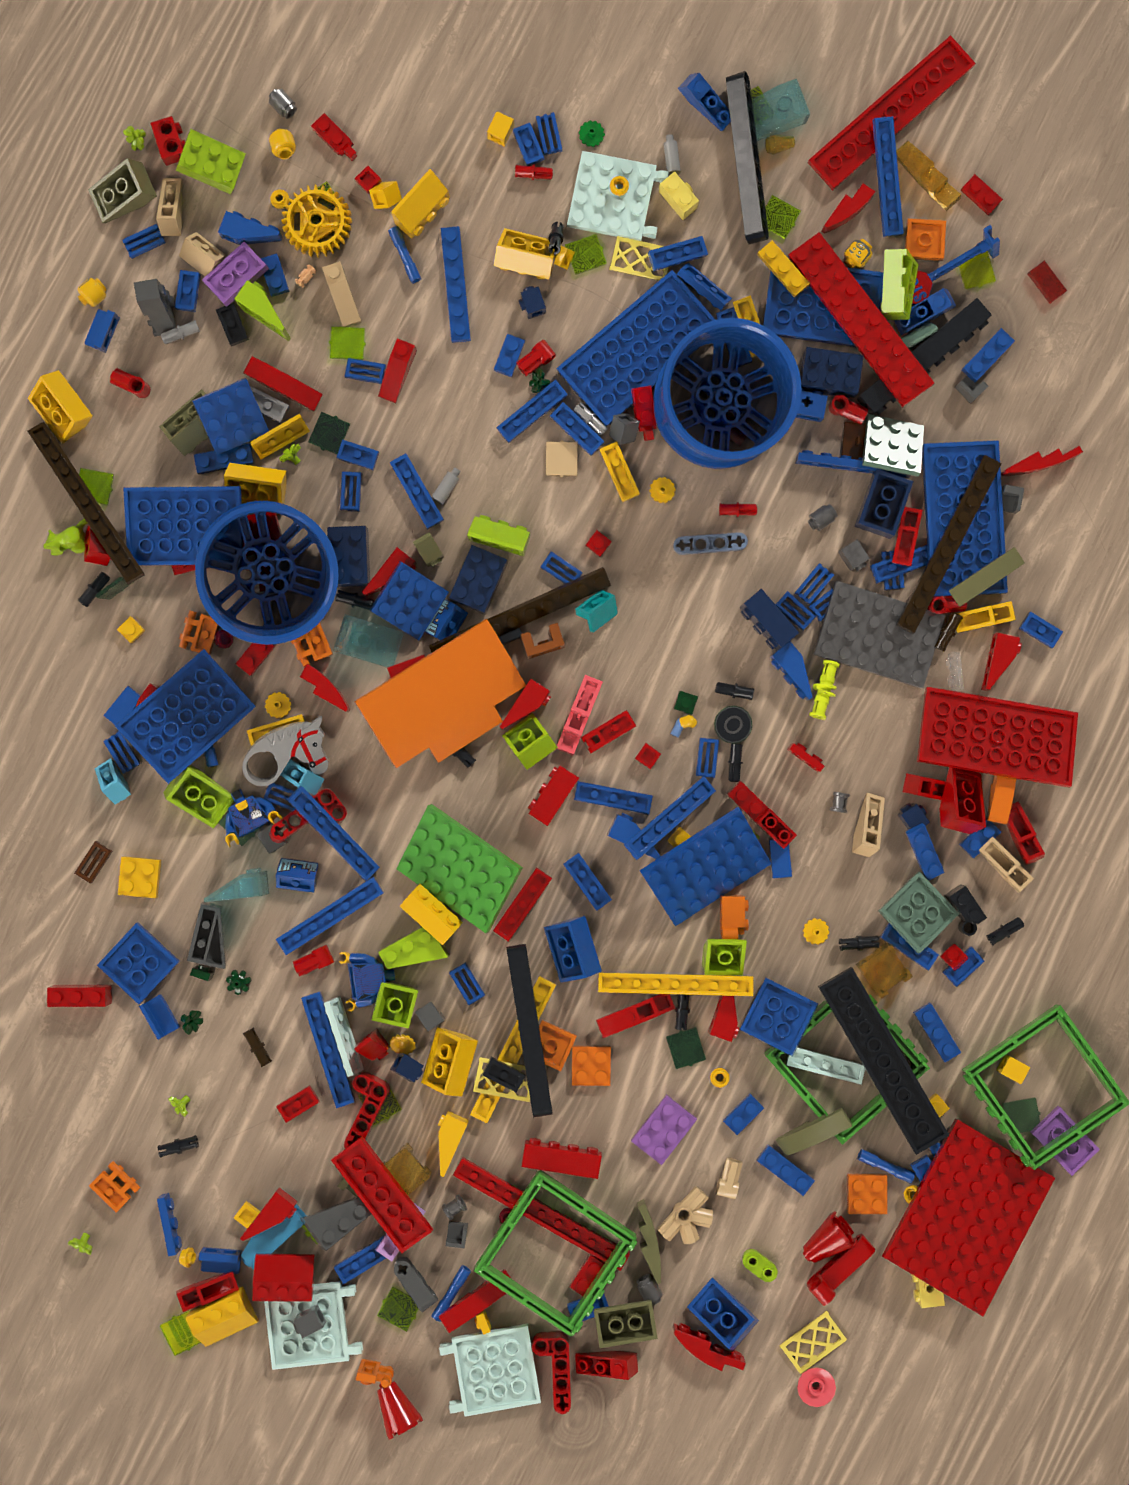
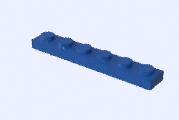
(888, 176)
(455, 284)
(843, 462)
(669, 818)
(333, 833)
(329, 916)
(328, 1050)

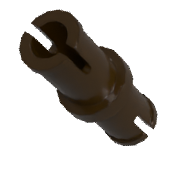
(948, 631)
(257, 1047)

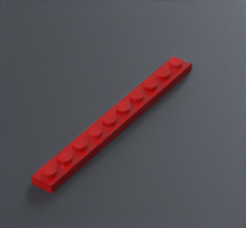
(536, 1211)

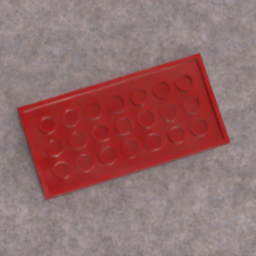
(998, 737)

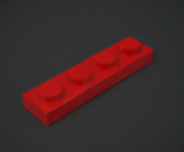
(522, 904)

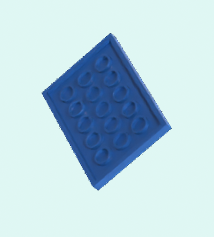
(807, 316)
(169, 522)
(185, 716)
(706, 866)

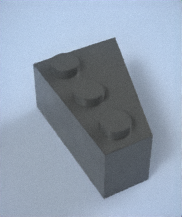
(157, 304)
(208, 937)
(335, 1222)

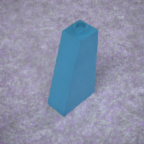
(272, 1238)

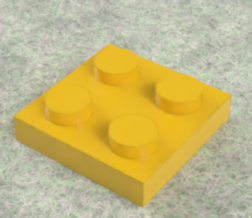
(139, 877)

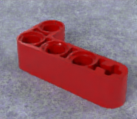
(334, 804)
(372, 1098)
(839, 1269)
(558, 1372)

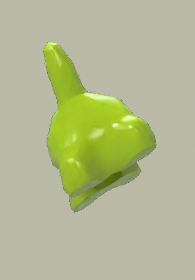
(71, 538)

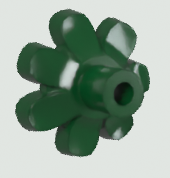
(538, 380)
(240, 979)
(191, 1021)

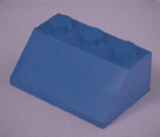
(572, 949)

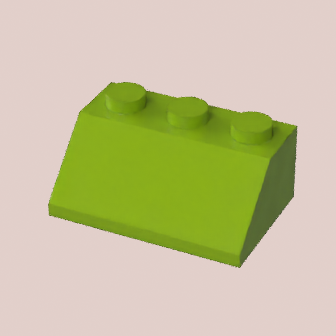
(499, 535)

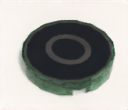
(733, 724)

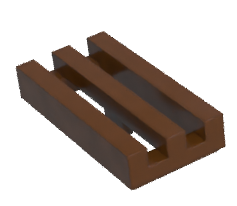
(102, 848)

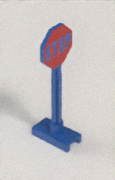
(924, 281)

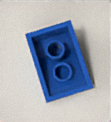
(624, 829)
(722, 1314)

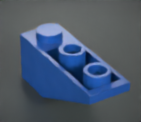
(705, 100)
(239, 230)
(927, 310)
(793, 666)

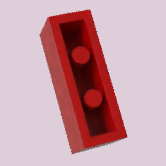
(552, 795)
(79, 995)

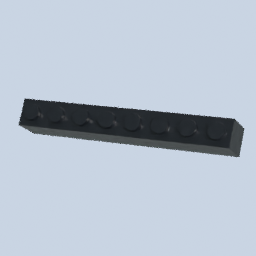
(932, 351)

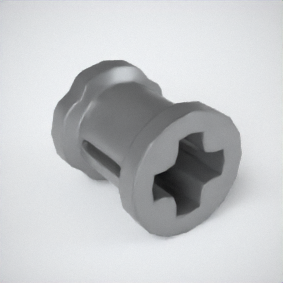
(839, 802)
(454, 1207)

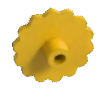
(662, 490)
(277, 705)
(816, 931)
(402, 1044)

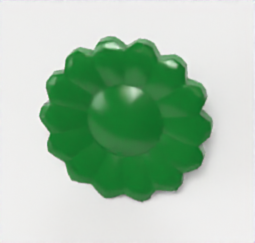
(591, 133)

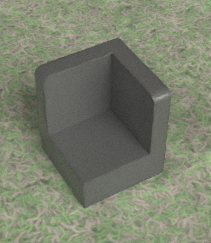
(969, 389)
(624, 428)
(1012, 498)
(429, 1016)
(456, 1234)

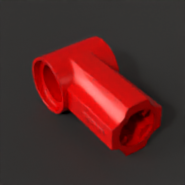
(540, 355)
(129, 383)
(850, 411)
(946, 605)
(316, 959)

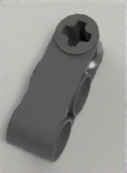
(415, 1284)

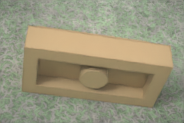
(201, 253)

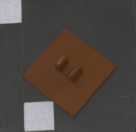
(853, 440)

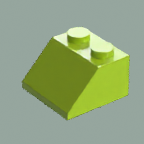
(529, 741)
(724, 956)
(394, 1004)

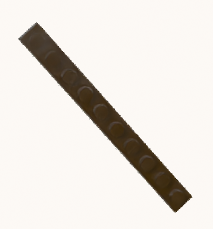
(86, 503)
(948, 544)
(541, 605)

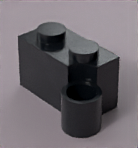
(967, 907)

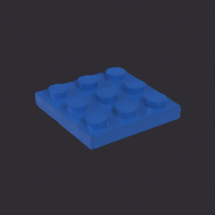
(230, 416)
(409, 600)
(138, 963)
(779, 1017)

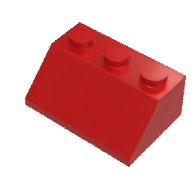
(283, 1277)

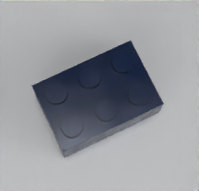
(831, 372)
(883, 504)
(352, 554)
(478, 579)
(768, 620)

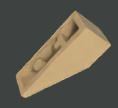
(170, 207)
(341, 294)
(869, 826)

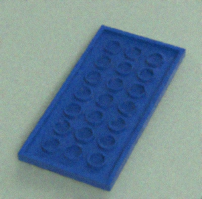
(633, 347)
(945, 478)

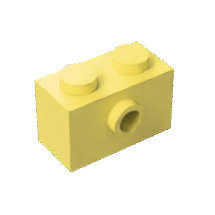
(679, 195)
(927, 1295)

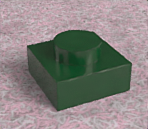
(685, 702)
(202, 972)

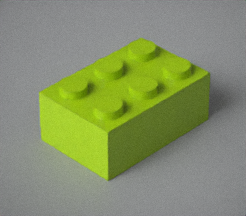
(210, 161)

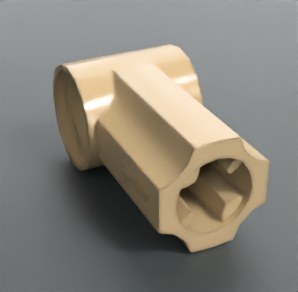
(728, 1183)

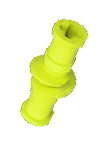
(824, 689)

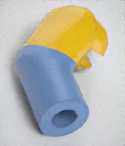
(683, 722)

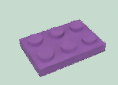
(233, 272)
(664, 1129)
(1073, 1156)

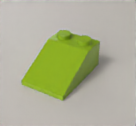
(254, 302)
(199, 796)

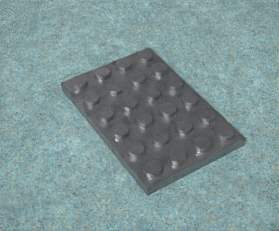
(864, 635)

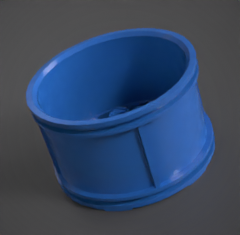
(777, 362)
(290, 627)

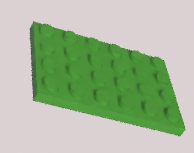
(459, 868)

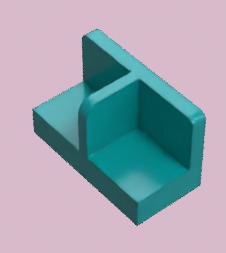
(598, 609)

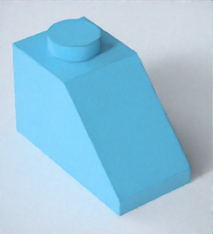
(302, 776)
(112, 781)

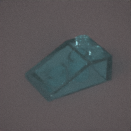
(780, 109)
(368, 641)
(246, 885)

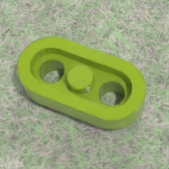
(760, 1265)

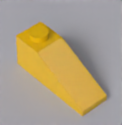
(450, 1133)

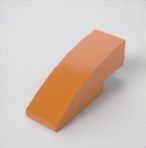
(1001, 799)

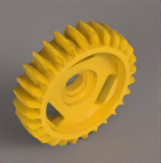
(309, 233)

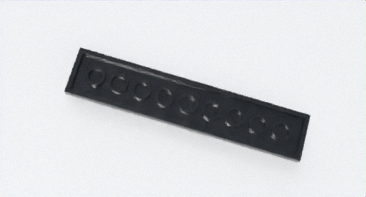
(883, 1060)

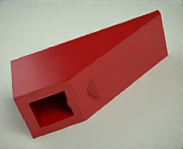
(607, 1364)

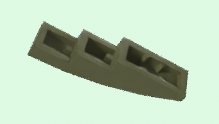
(986, 576)
(814, 1132)
(650, 1245)

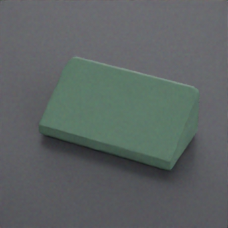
(919, 335)

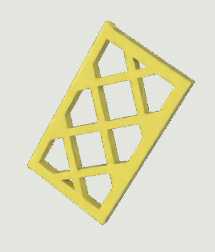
(628, 269)
(492, 1091)
(828, 1346)

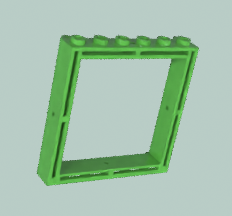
(877, 1104)
(994, 1109)
(573, 1323)

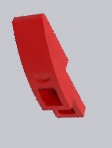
(761, 814)
(635, 1014)
(700, 1346)

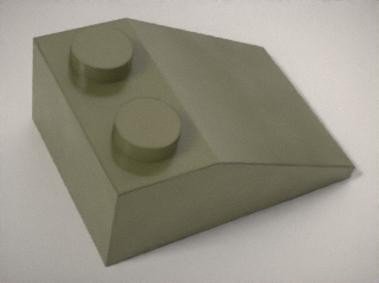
(122, 190)

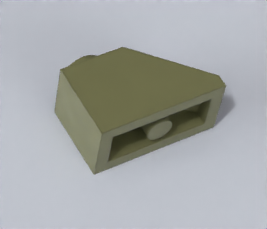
(429, 550)

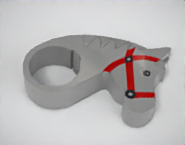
(292, 740)

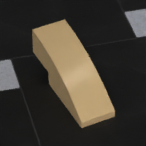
(1005, 864)

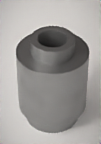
(282, 103)
(822, 517)
(649, 1289)

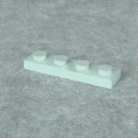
(343, 1036)
(826, 1065)

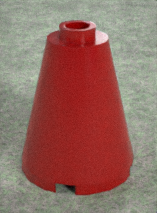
(829, 1239)
(397, 1410)

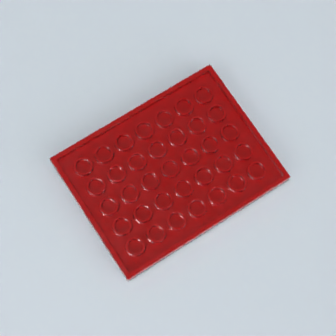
(968, 1217)

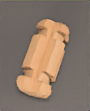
(305, 276)

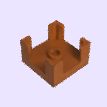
(543, 646)

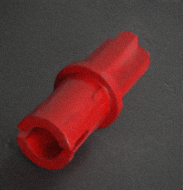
(533, 172)
(737, 509)

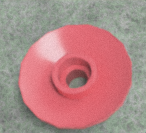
(818, 1395)

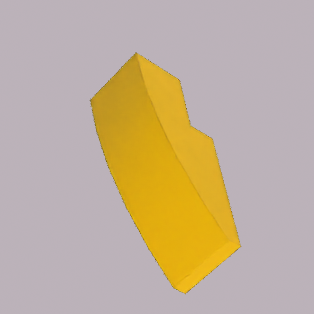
(986, 616)

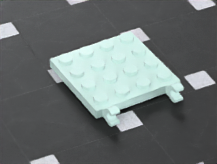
(602, 212)
(320, 1347)
(494, 1370)

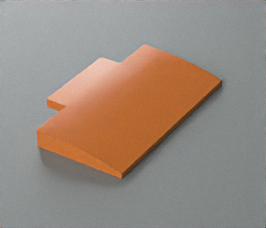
(443, 697)

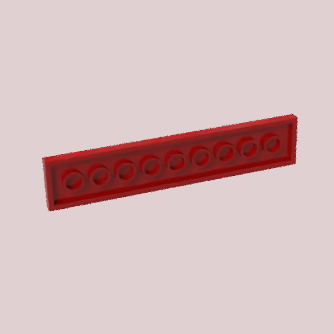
(902, 101)
(861, 319)

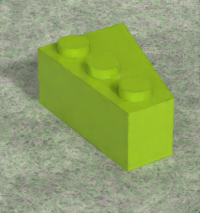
(898, 284)
(413, 949)

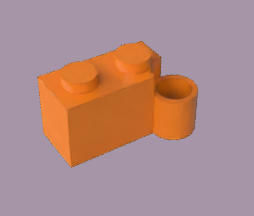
(733, 916)

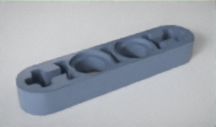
(710, 545)

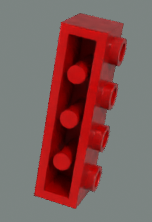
(561, 1159)

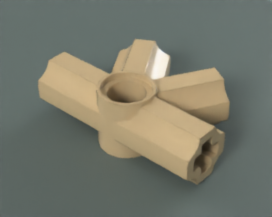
(686, 1224)

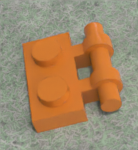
(204, 633)
(317, 643)
(110, 1190)
(372, 1371)

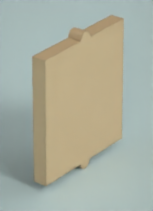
(561, 458)

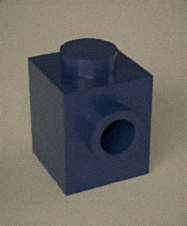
(532, 302)
(913, 815)
(407, 1067)

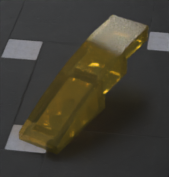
(927, 176)

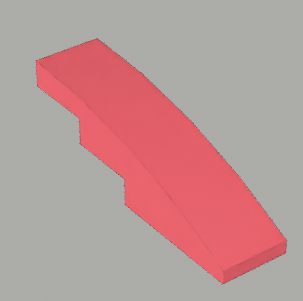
(579, 715)

